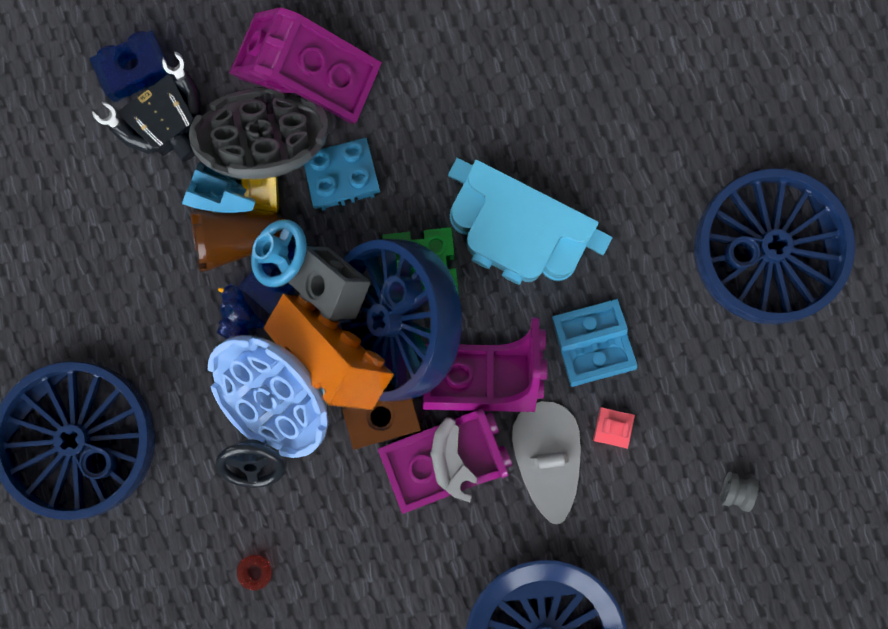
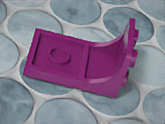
(494, 376)
(411, 465)

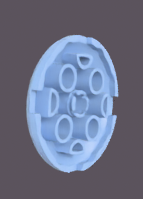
(268, 393)

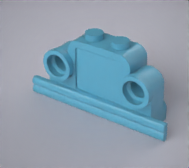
(519, 226)

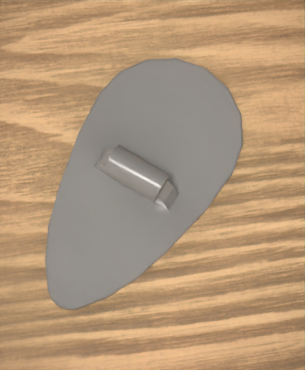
(548, 457)

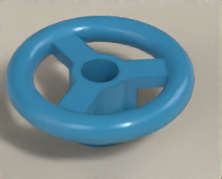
(275, 250)

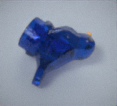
(236, 314)

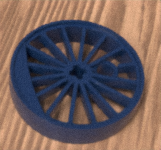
(834, 230)
(391, 317)
(27, 396)

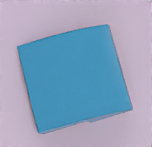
(594, 342)

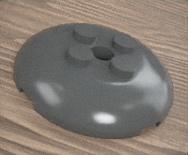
(249, 144)

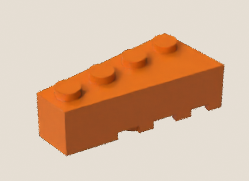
(331, 355)

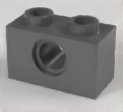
(330, 284)

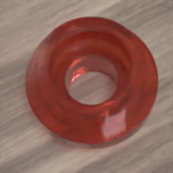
(243, 572)

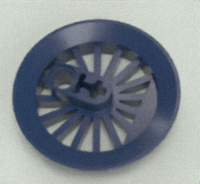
(542, 580)

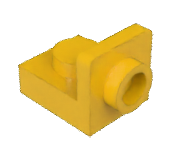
(264, 192)

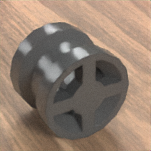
(739, 491)

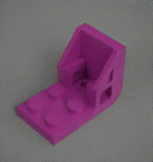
(303, 58)

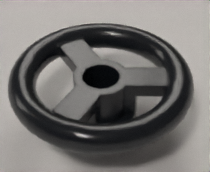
(250, 459)

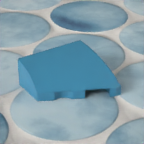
(216, 192)

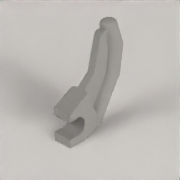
(447, 464)

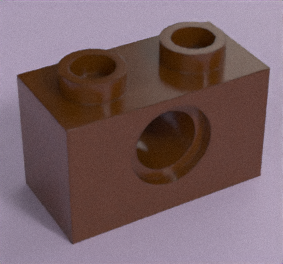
(365, 432)

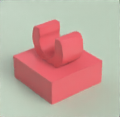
(613, 427)

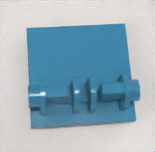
(341, 174)

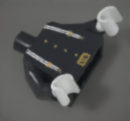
(160, 115)

